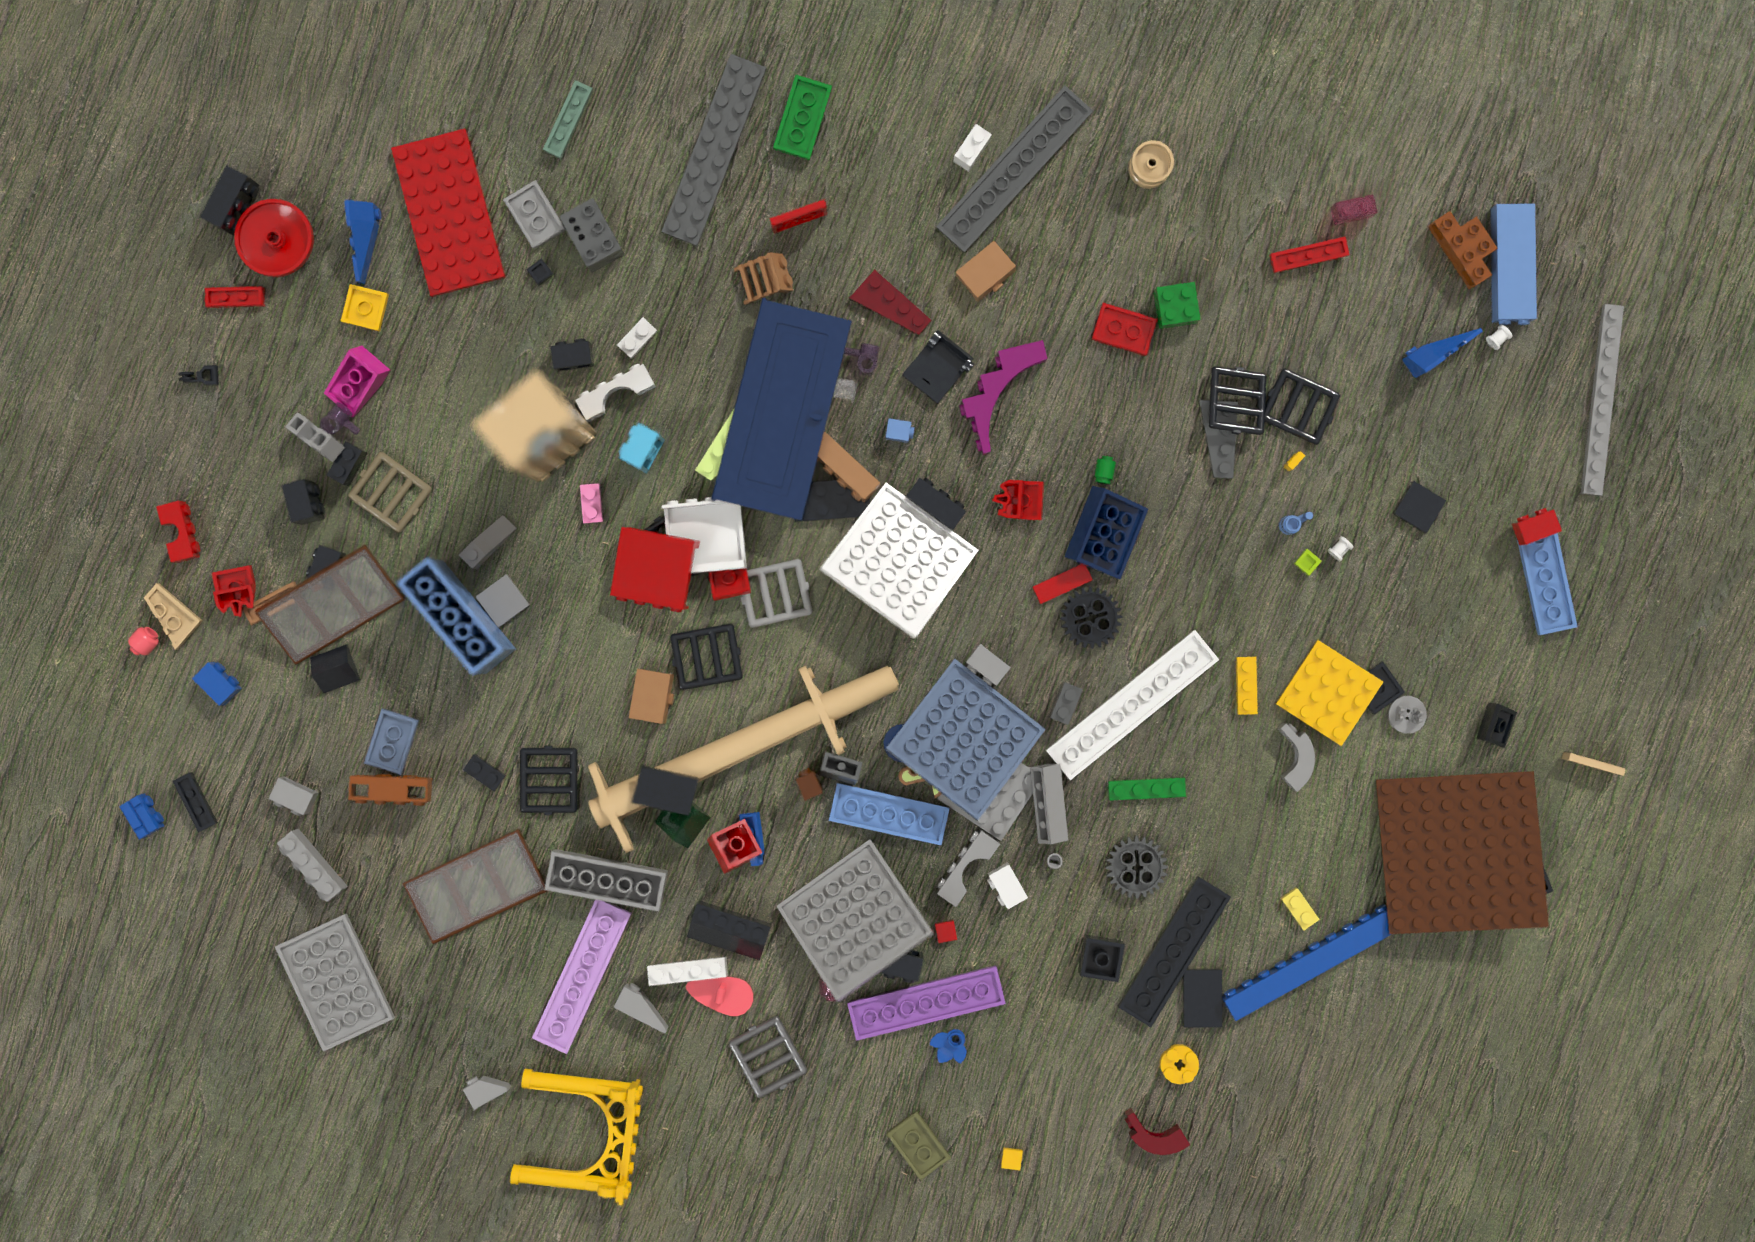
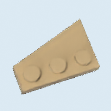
(174, 616)

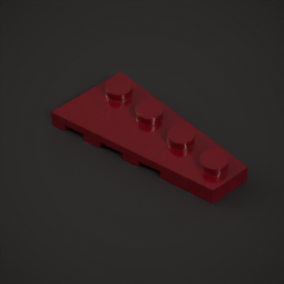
(891, 304)

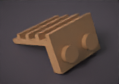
(774, 274)

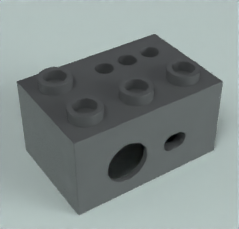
(592, 235)

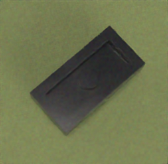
(484, 772)

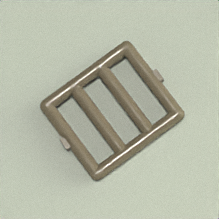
(395, 468)

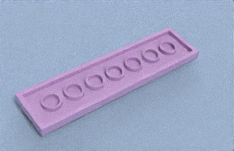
(581, 975)

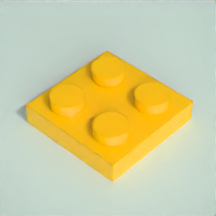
(364, 307)

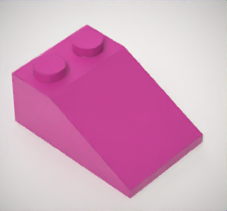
(356, 379)

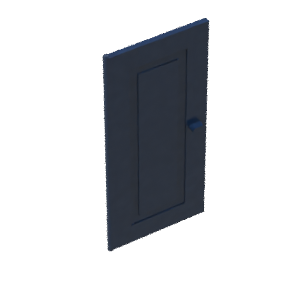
(781, 409)

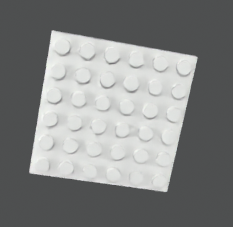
(899, 560)

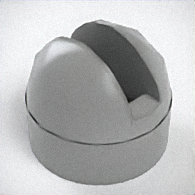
(1055, 857)

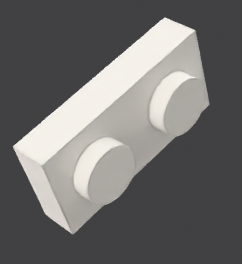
(637, 338)

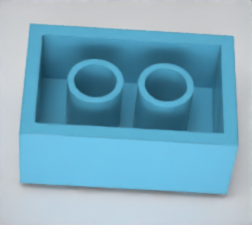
(641, 447)

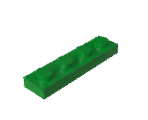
(1146, 788)

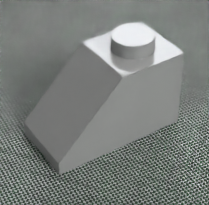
(484, 1090)

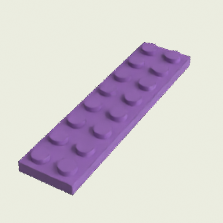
(926, 1002)

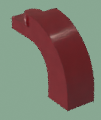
(1160, 1143)

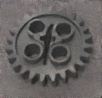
(1154, 866)

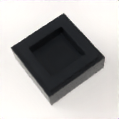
(540, 272)

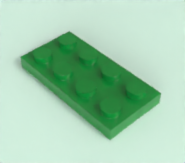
(802, 117)

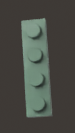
(568, 119)

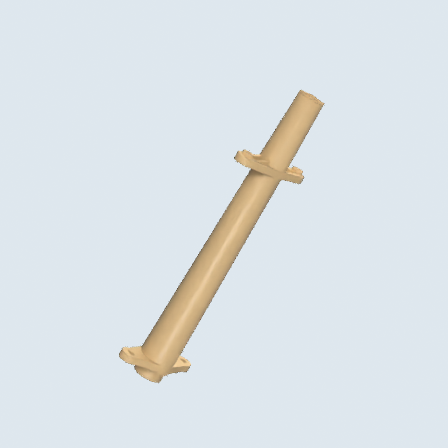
(615, 801)

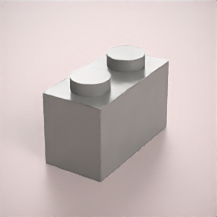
(987, 665)
(293, 796)

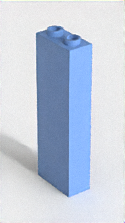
(1513, 264)

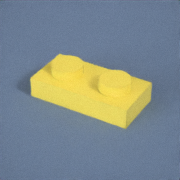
(1299, 908)

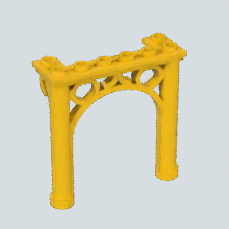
(606, 1185)

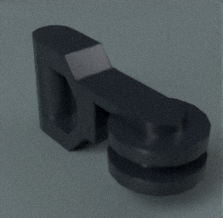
(186, 376)

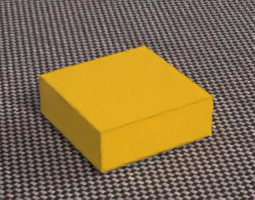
(1293, 461)
(1011, 1158)

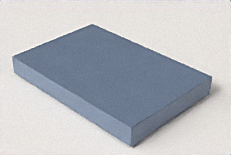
(391, 741)

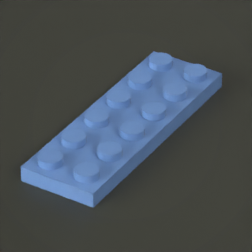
(1548, 585)
(889, 814)

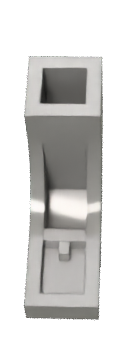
(1304, 757)

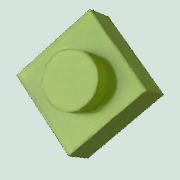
(1307, 562)

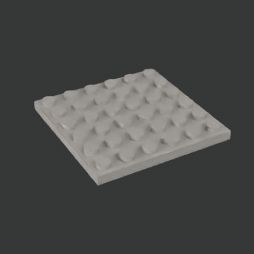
(854, 920)

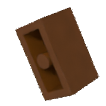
(809, 783)

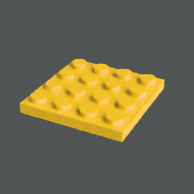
(1329, 692)

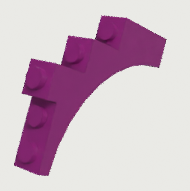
(980, 407)

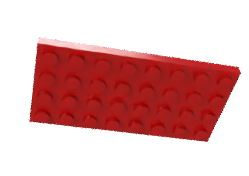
(448, 212)

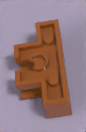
(1464, 247)
(386, 788)

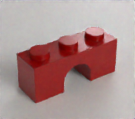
(185, 546)

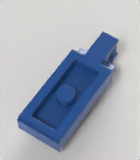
(754, 823)

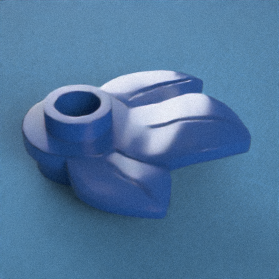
(947, 1047)

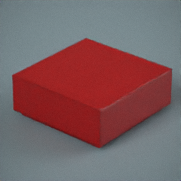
(946, 931)

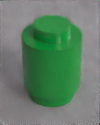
(1104, 470)

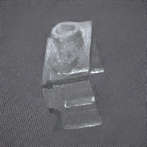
(845, 389)

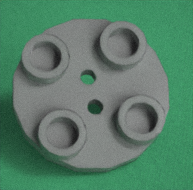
(1398, 712)

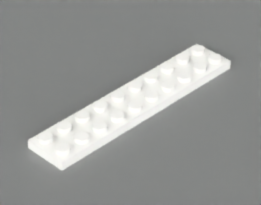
(1132, 704)

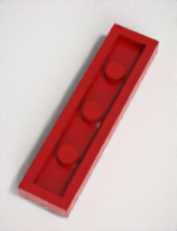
(1309, 255)

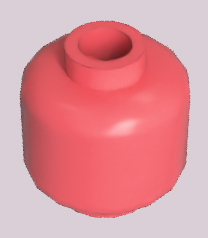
(143, 641)

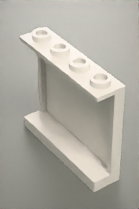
(716, 526)

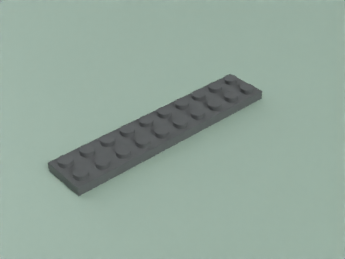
(714, 150)
(1014, 169)

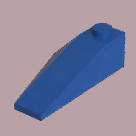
(364, 224)
(1428, 356)

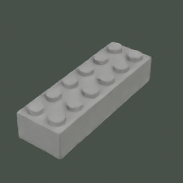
(606, 880)

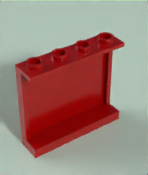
(653, 568)

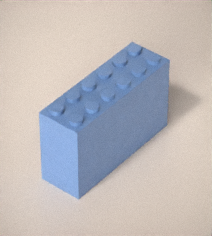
(456, 616)

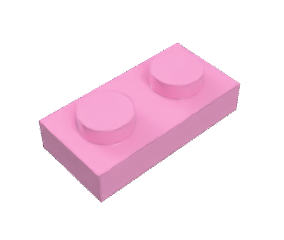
(591, 503)

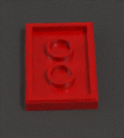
(798, 216)
(1124, 329)

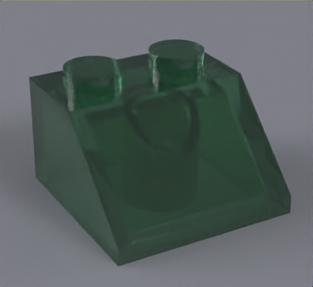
(683, 827)

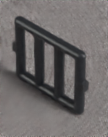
(1318, 389)
(1214, 406)
(711, 632)
(525, 789)

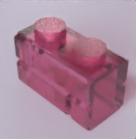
(1353, 210)

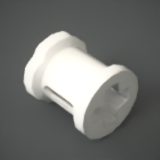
(1499, 337)
(1340, 548)

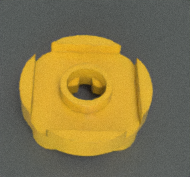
(1189, 1059)

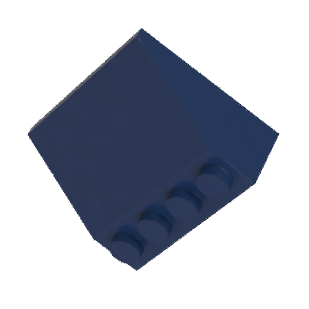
(1106, 532)

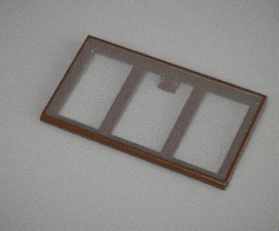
(329, 604)
(475, 886)

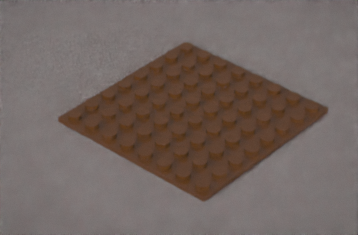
(1462, 853)

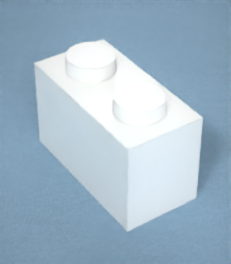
(972, 147)
(1007, 886)

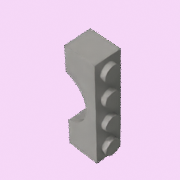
(981, 847)

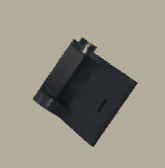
(940, 365)

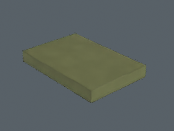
(918, 1145)

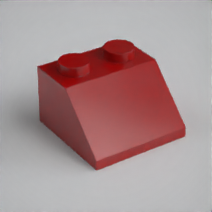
(734, 846)

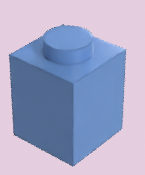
(899, 430)

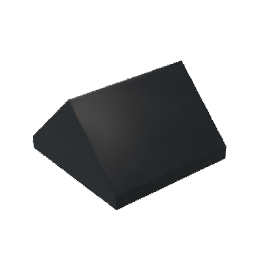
(334, 669)
(1496, 724)

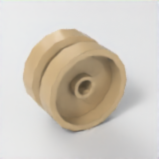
(1161, 164)

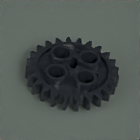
(1086, 601)

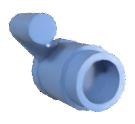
(1292, 524)

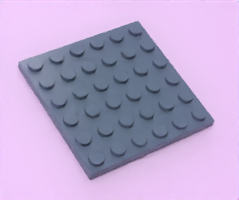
(965, 739)

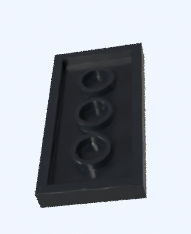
(831, 501)

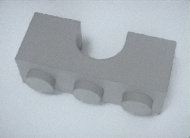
(314, 437)

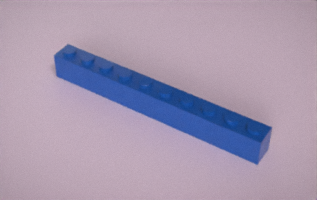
(1307, 964)

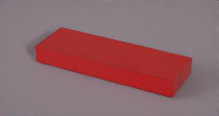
(234, 297)
(1062, 583)

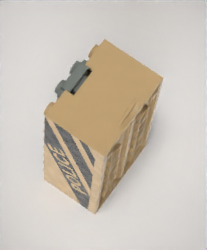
(535, 428)

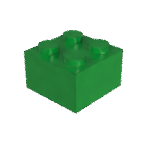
(1176, 305)

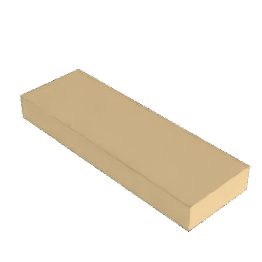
(1593, 763)

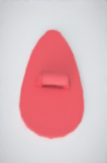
(724, 994)

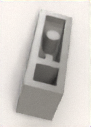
(487, 542)
(637, 1005)

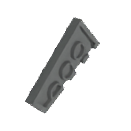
(1220, 442)

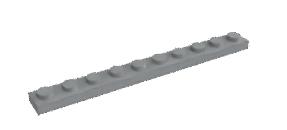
(1602, 399)

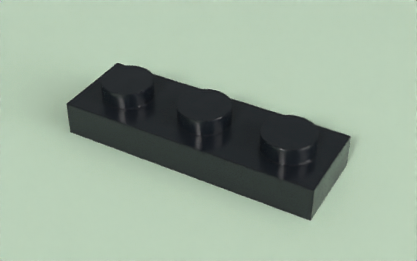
(195, 801)

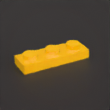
(1246, 685)

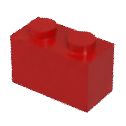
(1536, 527)

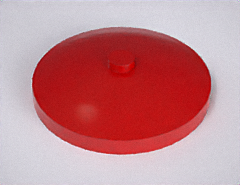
(274, 238)

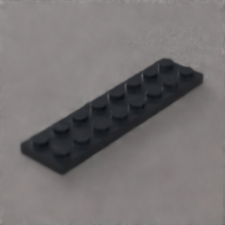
(1174, 951)

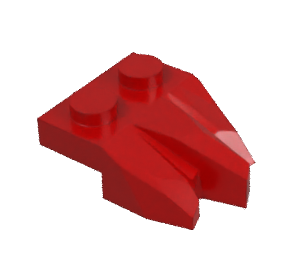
(1021, 499)
(234, 589)

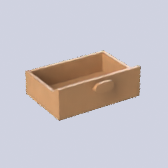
(986, 271)
(651, 696)

